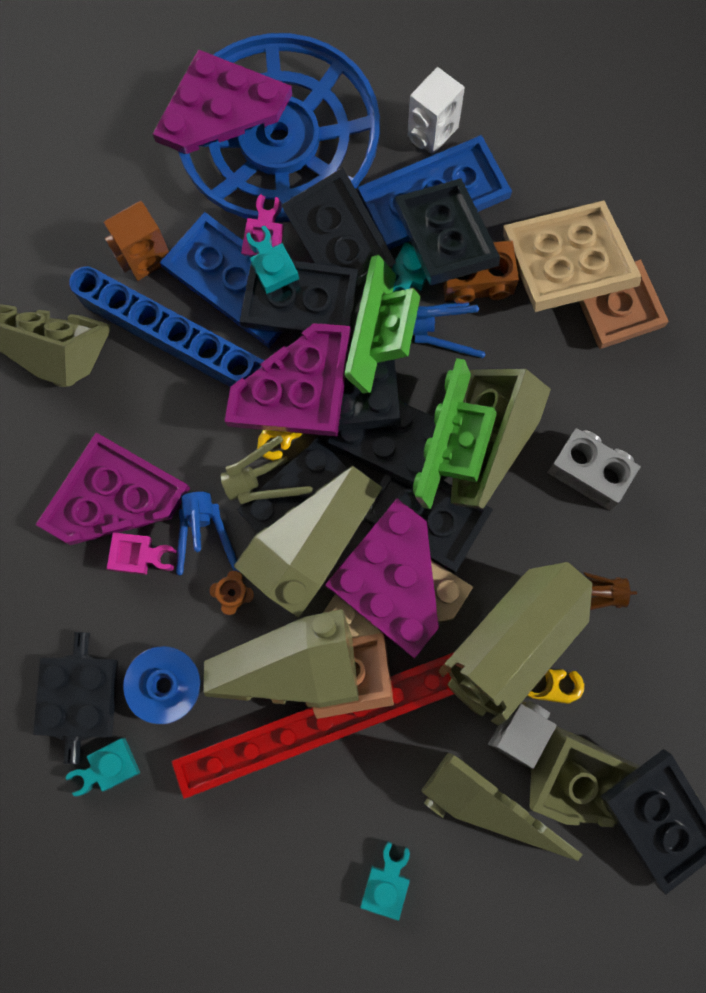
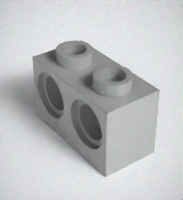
(589, 477)
(524, 734)

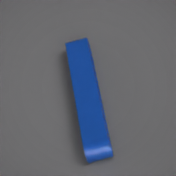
(165, 326)

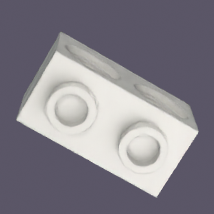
(434, 111)

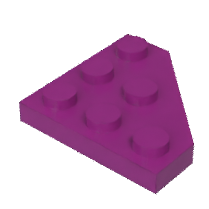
(219, 103)
(296, 386)
(110, 494)
(392, 579)

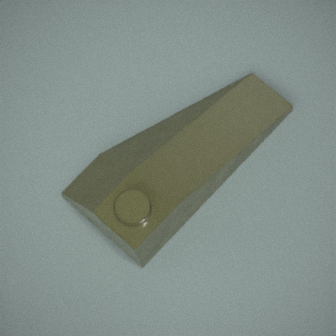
(51, 346)
(519, 405)
(303, 546)
(296, 662)
(572, 779)
(475, 800)

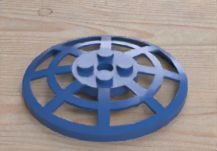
(297, 119)

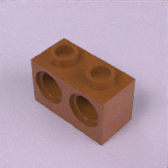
(136, 241)
(485, 284)

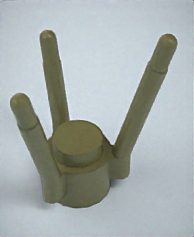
(240, 481)

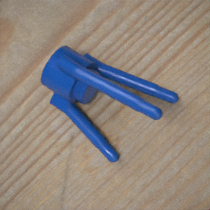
(426, 323)
(196, 513)

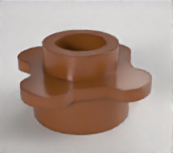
(221, 592)

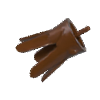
(610, 591)

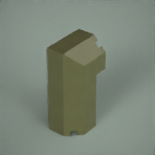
(520, 640)

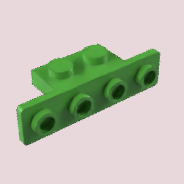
(382, 325)
(458, 438)

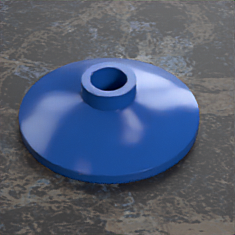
(143, 680)

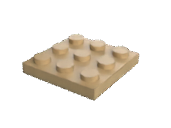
(571, 256)

